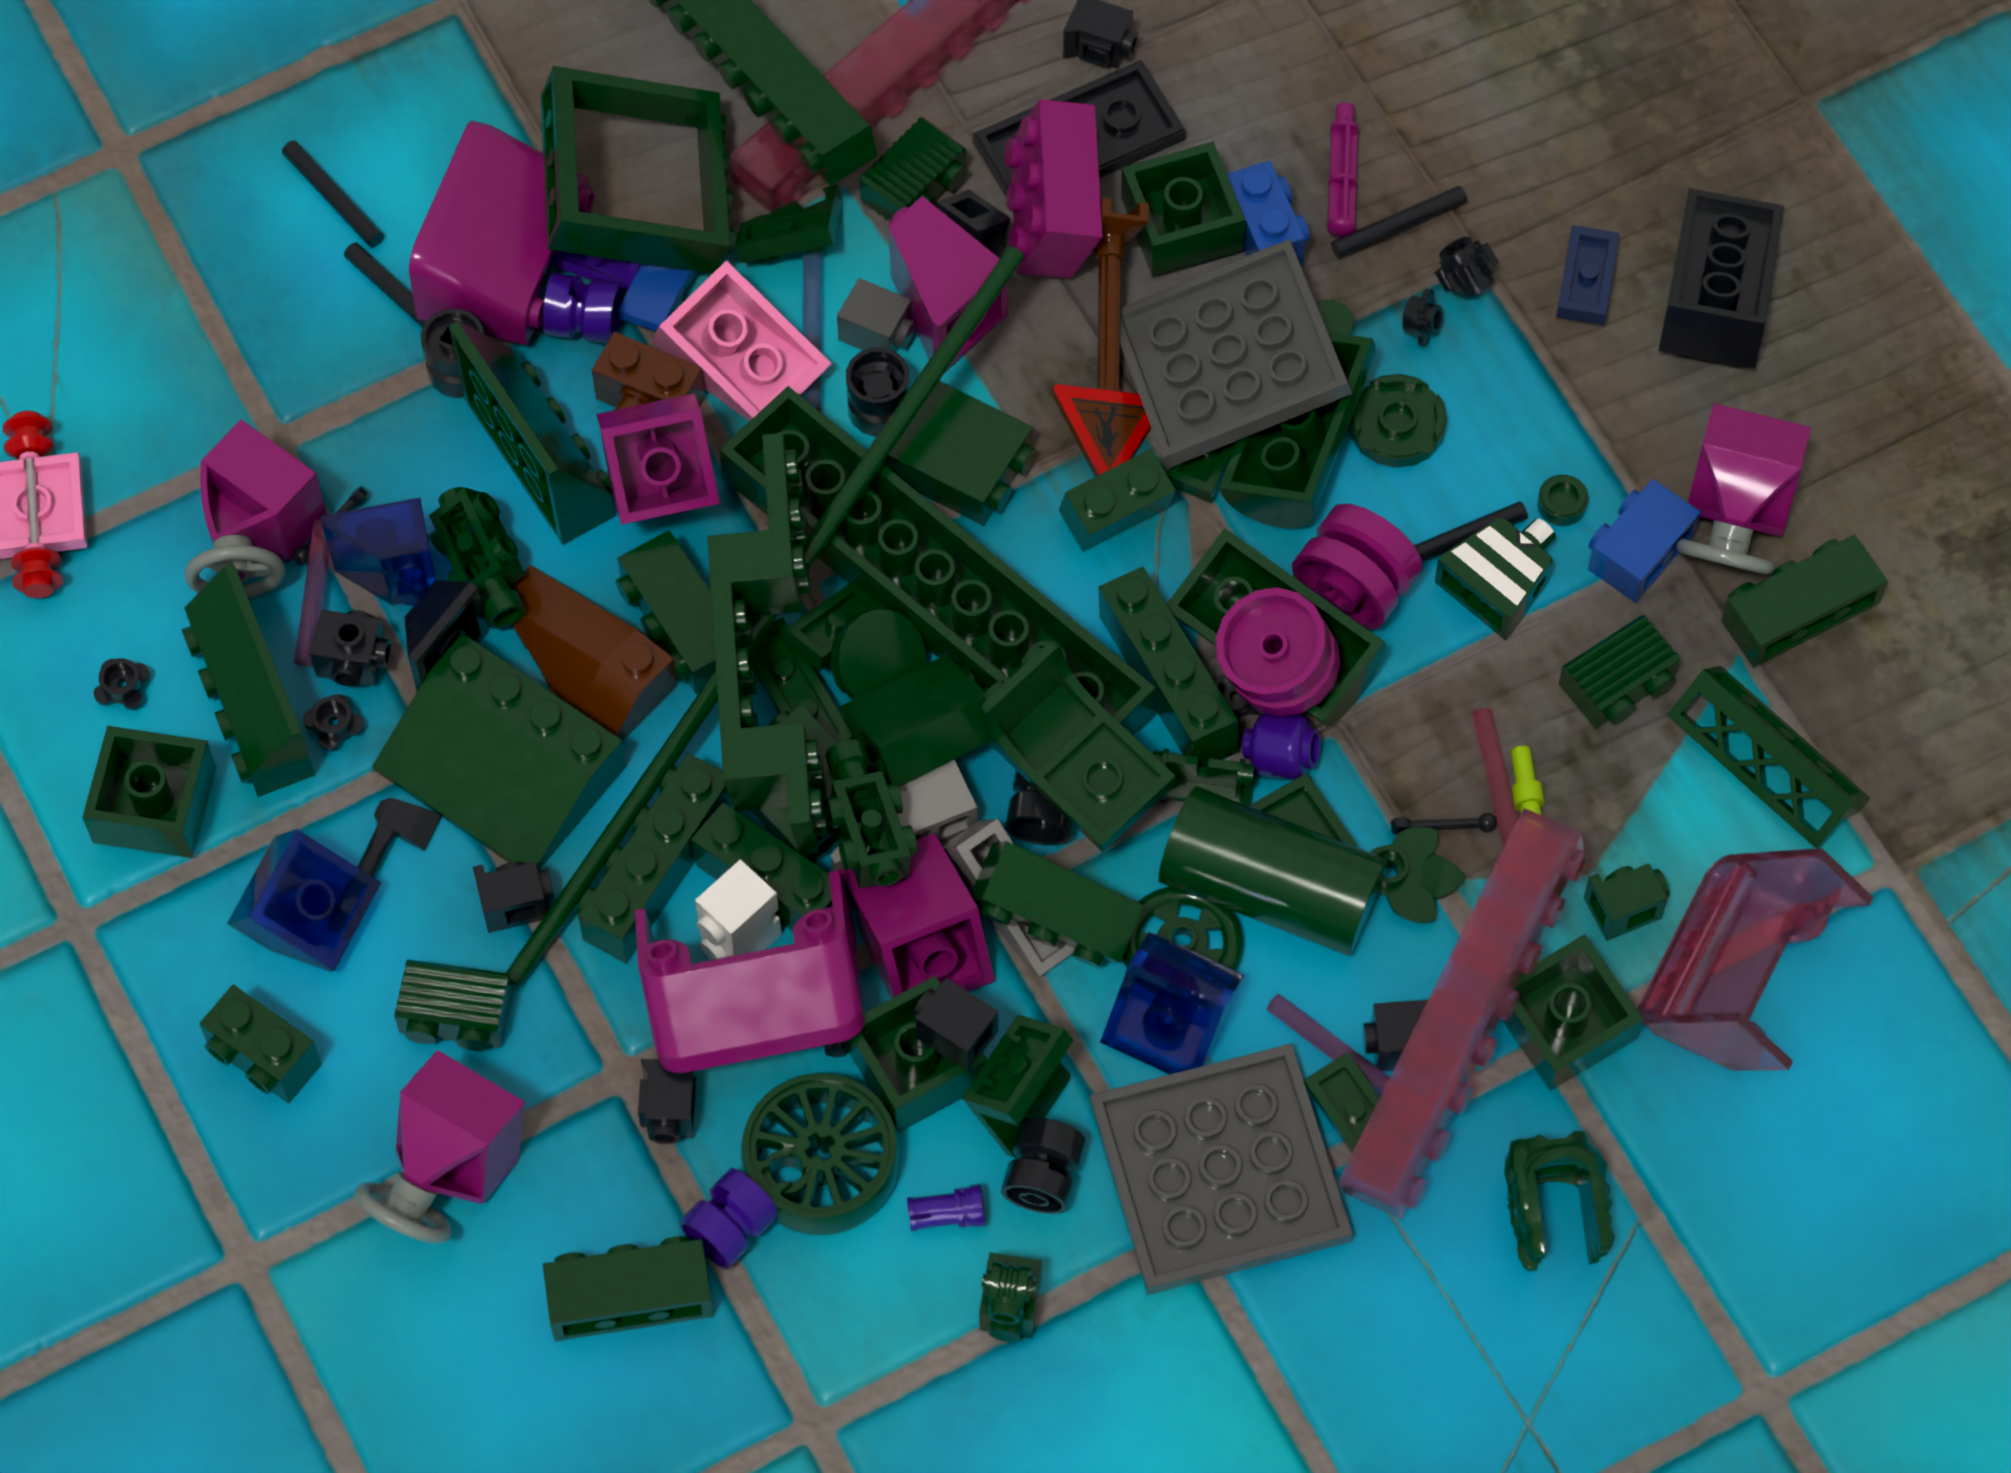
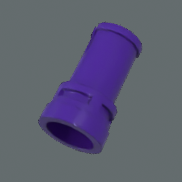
(961, 1208)

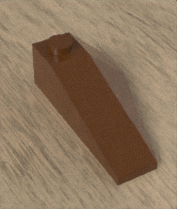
(592, 655)

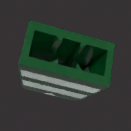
(1498, 572)

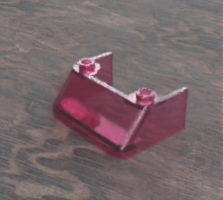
(1731, 945)

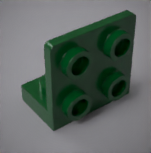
(1019, 1078)

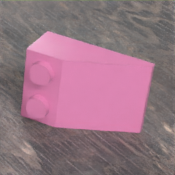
(740, 343)

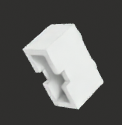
(737, 914)

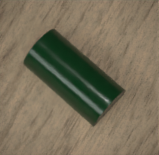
(1285, 468)
(1235, 570)
(1272, 870)

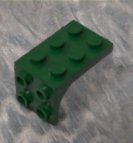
(1072, 747)

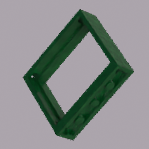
(621, 237)

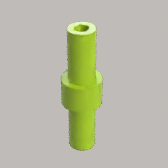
(1527, 791)

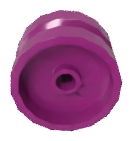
(1358, 564)
(1278, 651)

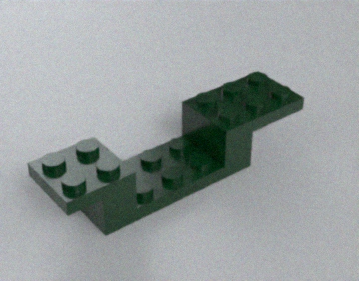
(752, 578)

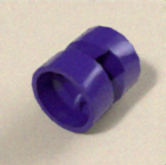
(582, 308)
(732, 1215)

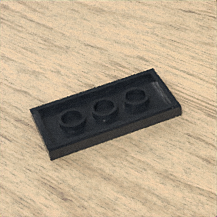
(1130, 123)

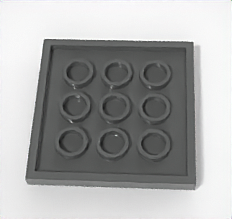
(1230, 354)
(1220, 1169)

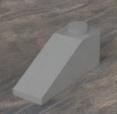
(933, 804)
(968, 855)

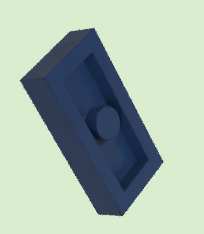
(1588, 275)

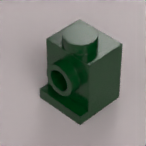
(1626, 899)

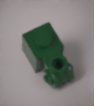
(1010, 1297)

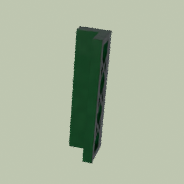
(1778, 740)

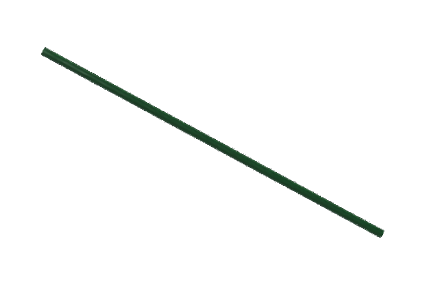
(816, 541)

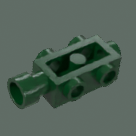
(479, 552)
(878, 846)

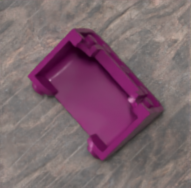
(488, 236)

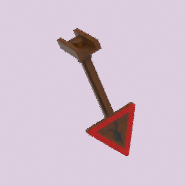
(1104, 419)

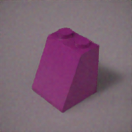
(940, 273)
(922, 924)

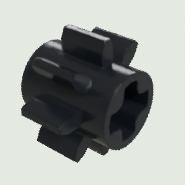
(1466, 267)

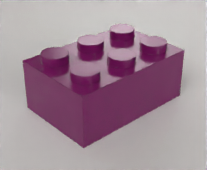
(1054, 188)

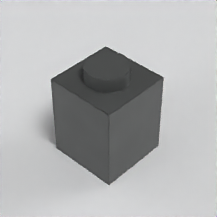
(875, 318)

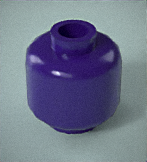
(1282, 746)

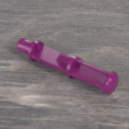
(1342, 171)

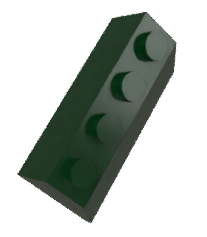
(247, 685)

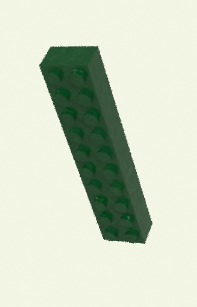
(927, 564)

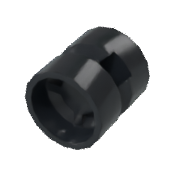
(439, 349)
(875, 386)
(1034, 817)
(1041, 1174)

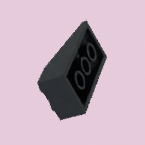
(1722, 278)

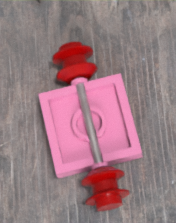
(39, 504)

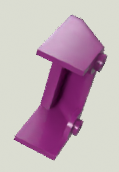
(756, 999)

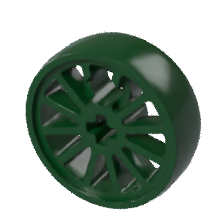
(797, 1152)

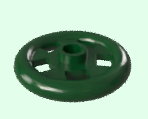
(1165, 905)

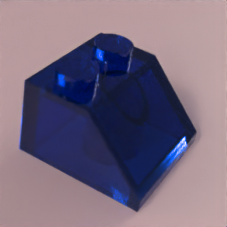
(383, 549)
(304, 901)
(1170, 1006)

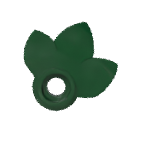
(1419, 875)

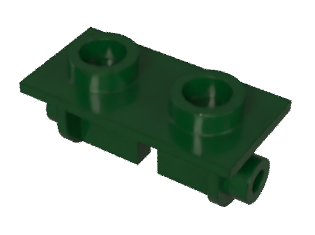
(1220, 776)

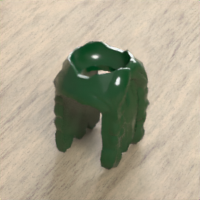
(1563, 1160)

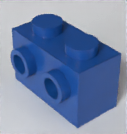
(1267, 210)

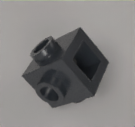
(349, 647)

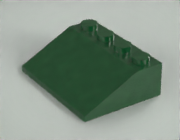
(531, 435)
(499, 755)

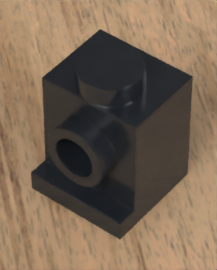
(978, 219)
(513, 894)

